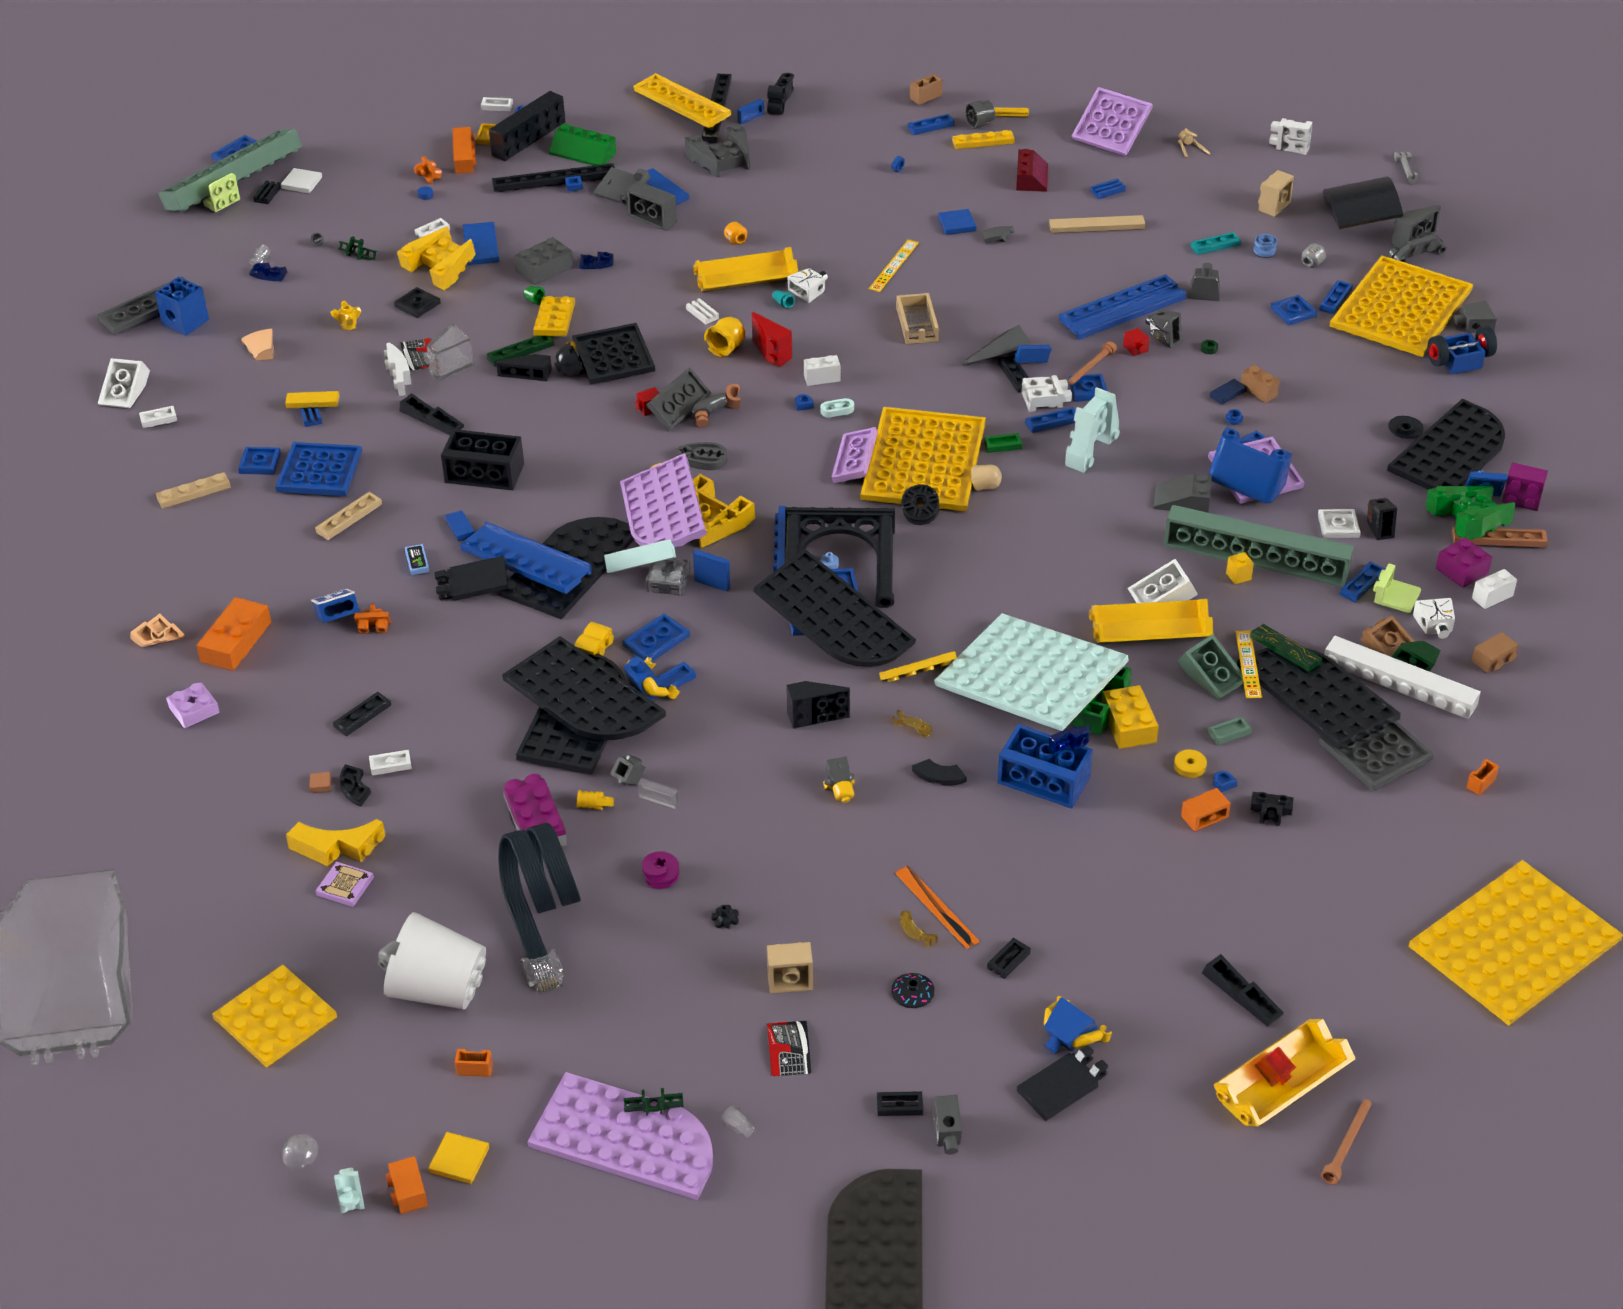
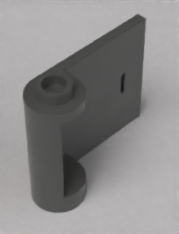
(616, 183)

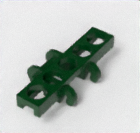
(350, 245)
(646, 1107)

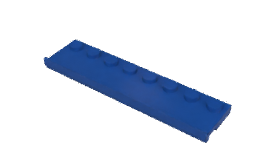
(1122, 306)
(527, 557)

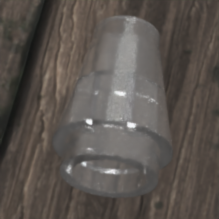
(261, 254)
(737, 1121)

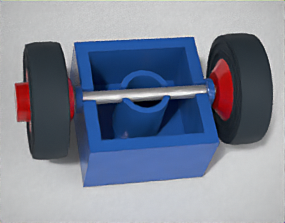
(1462, 351)

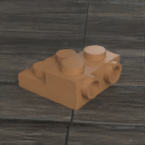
(1385, 636)

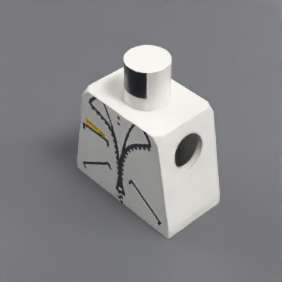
(807, 284)
(1435, 616)

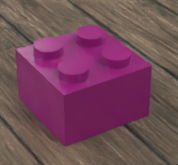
(1524, 486)
(1463, 562)

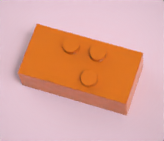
(234, 633)

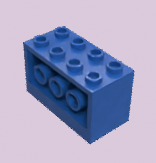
(1033, 770)

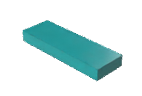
(1215, 243)

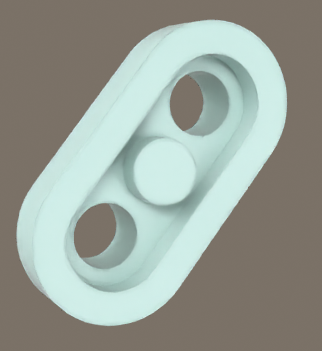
(837, 407)

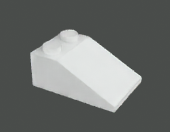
(123, 383)
(1164, 585)

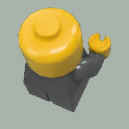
(840, 778)

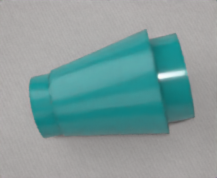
(785, 299)

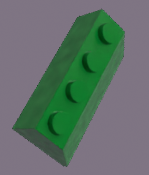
(582, 145)

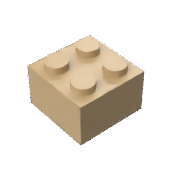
(1275, 193)
(790, 967)

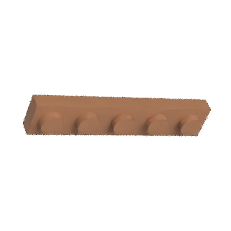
(1510, 537)

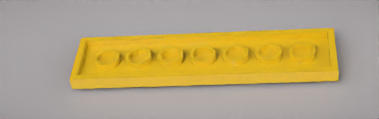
(682, 100)

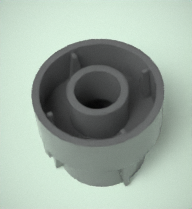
(979, 113)

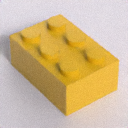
(1130, 717)

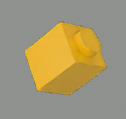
(1239, 568)

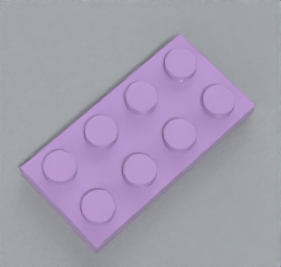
(854, 455)

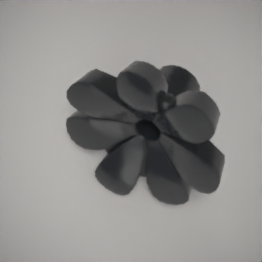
(725, 916)

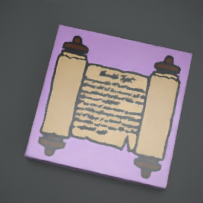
(344, 884)

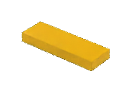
(312, 399)

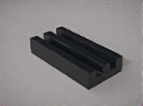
(264, 192)
(1008, 964)
(899, 1107)

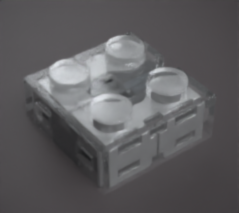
(668, 577)

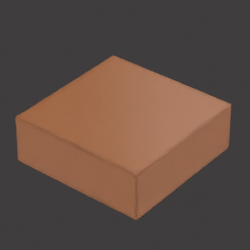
(320, 782)

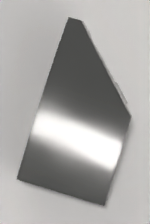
(997, 233)

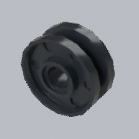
(920, 494)

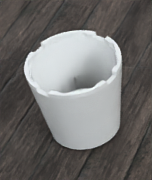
(434, 965)

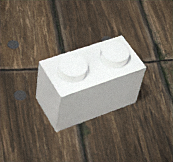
(822, 370)
(1494, 588)

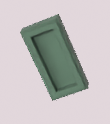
(1229, 730)

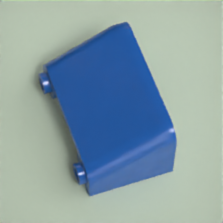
(1249, 469)

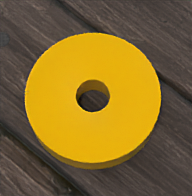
(1190, 763)

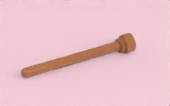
(1108, 349)
(1332, 1171)

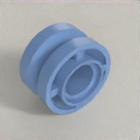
(1265, 245)

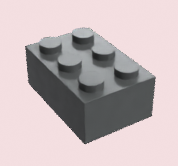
(651, 205)
(543, 261)

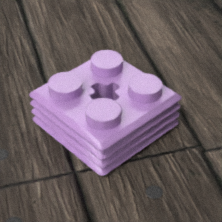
(192, 704)

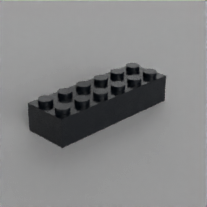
(527, 125)

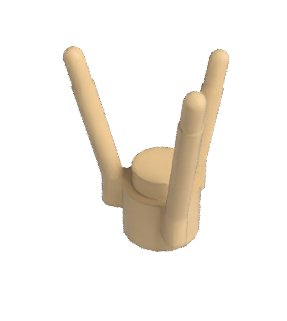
(1186, 137)

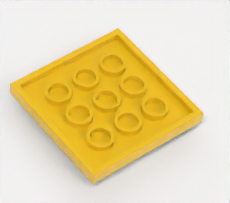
(274, 1015)

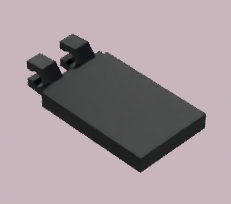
(472, 579)
(1062, 1083)

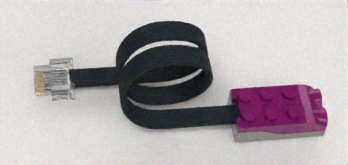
(537, 839)

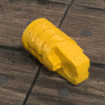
(593, 800)

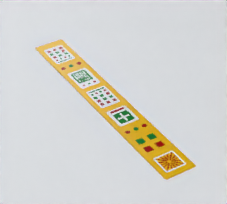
(893, 265)
(1248, 664)

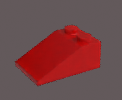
(771, 340)

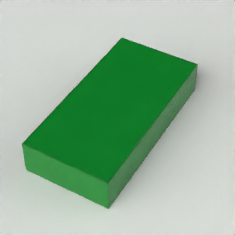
(1003, 442)

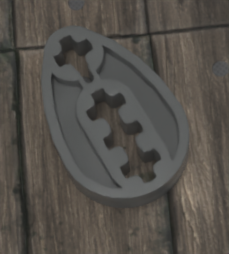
(704, 455)

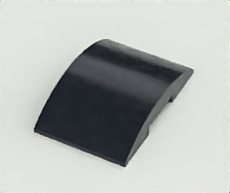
(1364, 202)

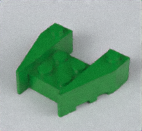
(1471, 507)
(1096, 713)

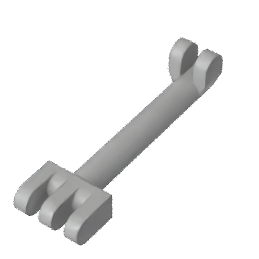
(1404, 159)

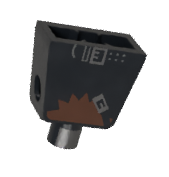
(1380, 513)

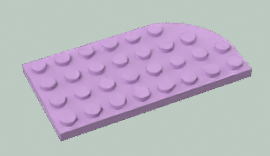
(663, 504)
(590, 1127)

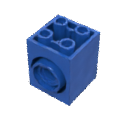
(182, 305)

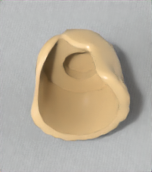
(985, 477)

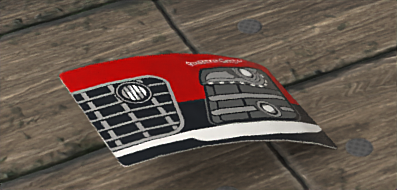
(415, 353)
(789, 1048)

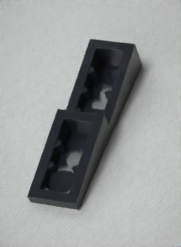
(425, 413)
(1247, 995)

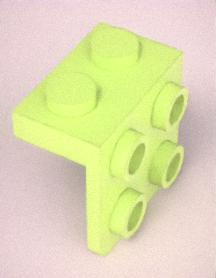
(222, 193)
(1395, 593)

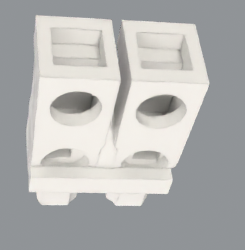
(1291, 135)
(1045, 392)

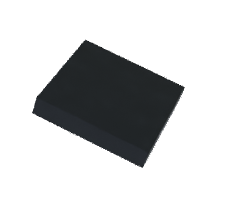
(417, 302)

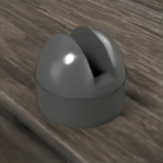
(315, 236)

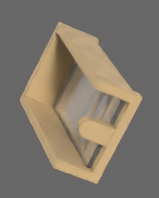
(917, 318)

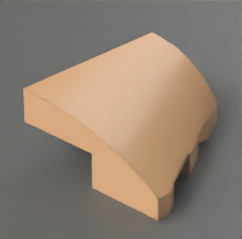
(260, 344)
(155, 632)

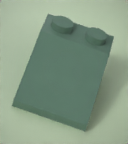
(1212, 667)

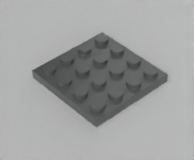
(1381, 755)

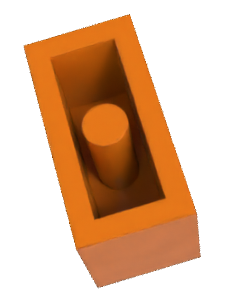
(1205, 809)
(407, 1185)

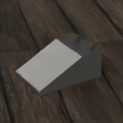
(1415, 225)
(1186, 491)

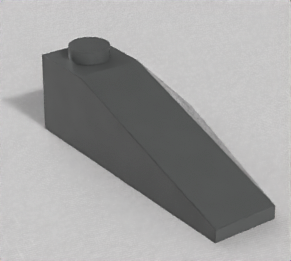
(1001, 345)

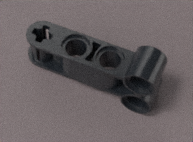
(779, 93)

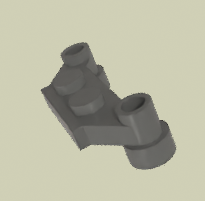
(1418, 247)

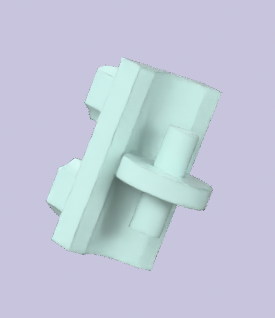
(349, 1190)

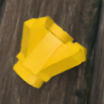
(346, 315)

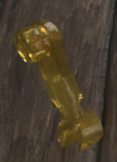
(922, 728)
(912, 931)

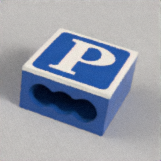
(335, 605)

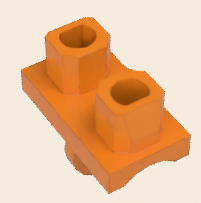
(427, 170)
(372, 617)

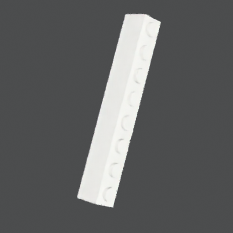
(1403, 677)

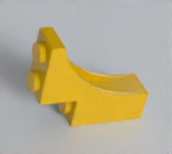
(327, 845)

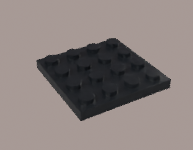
(613, 353)

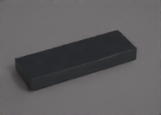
(1013, 371)
(362, 713)

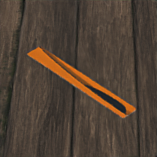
(937, 907)

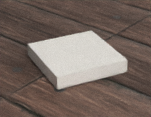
(301, 180)
(1339, 523)

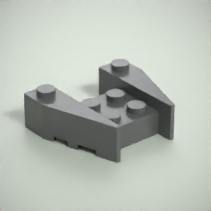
(720, 156)

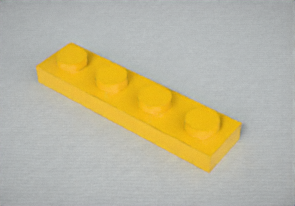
(983, 139)
(910, 669)

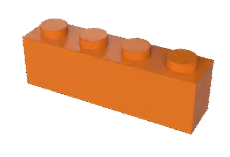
(464, 150)

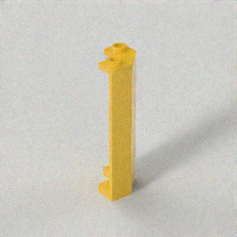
(745, 270)
(1151, 621)
(1315, 1059)

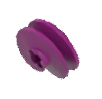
(660, 869)

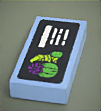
(416, 559)

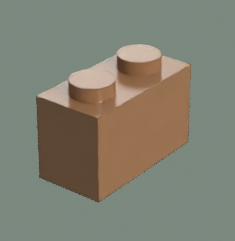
(926, 89)
(1260, 383)
(1495, 653)

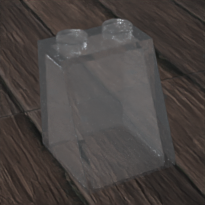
(449, 353)

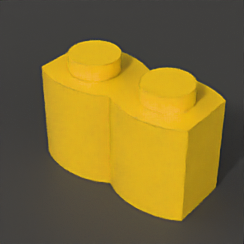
(595, 639)

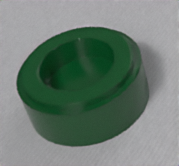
(1209, 346)

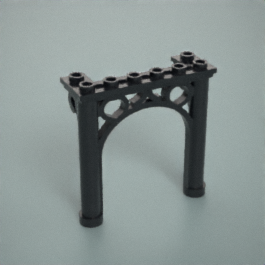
(840, 522)

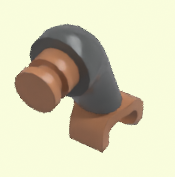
(705, 407)

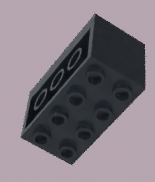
(482, 459)

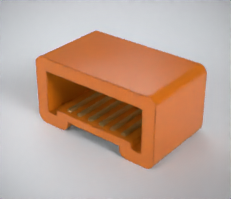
(1483, 777)
(473, 1063)

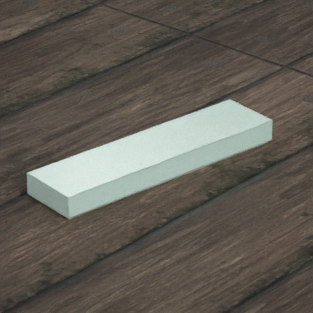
(640, 556)

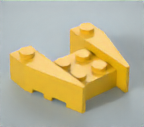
(439, 254)
(719, 517)

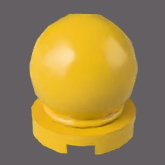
(725, 336)

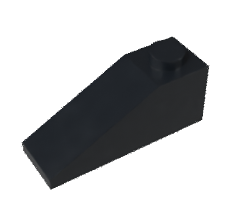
(526, 367)

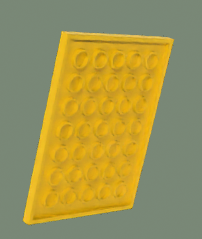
(1401, 305)
(924, 450)
(1515, 941)

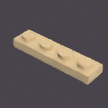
(193, 490)
(348, 516)

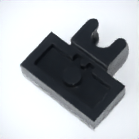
(1271, 806)

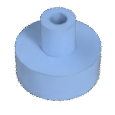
(830, 560)

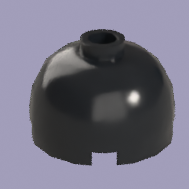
(568, 361)

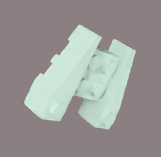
(1093, 422)

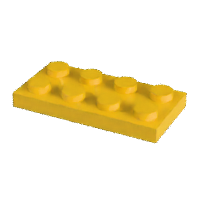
(554, 316)

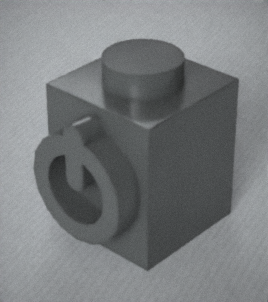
(628, 769)

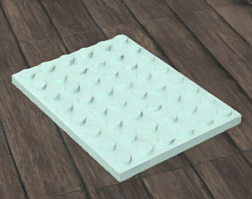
(1031, 671)

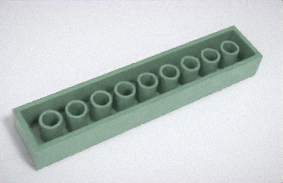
(240, 163)
(1265, 546)

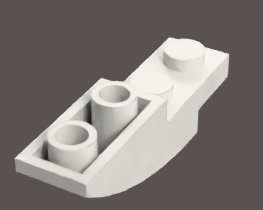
(398, 368)

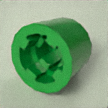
(534, 294)

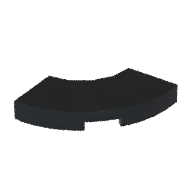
(934, 772)
(352, 786)

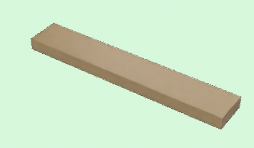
(1097, 224)

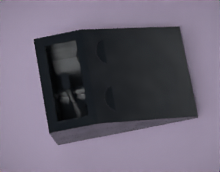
(816, 703)

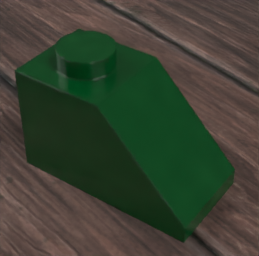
(1417, 654)

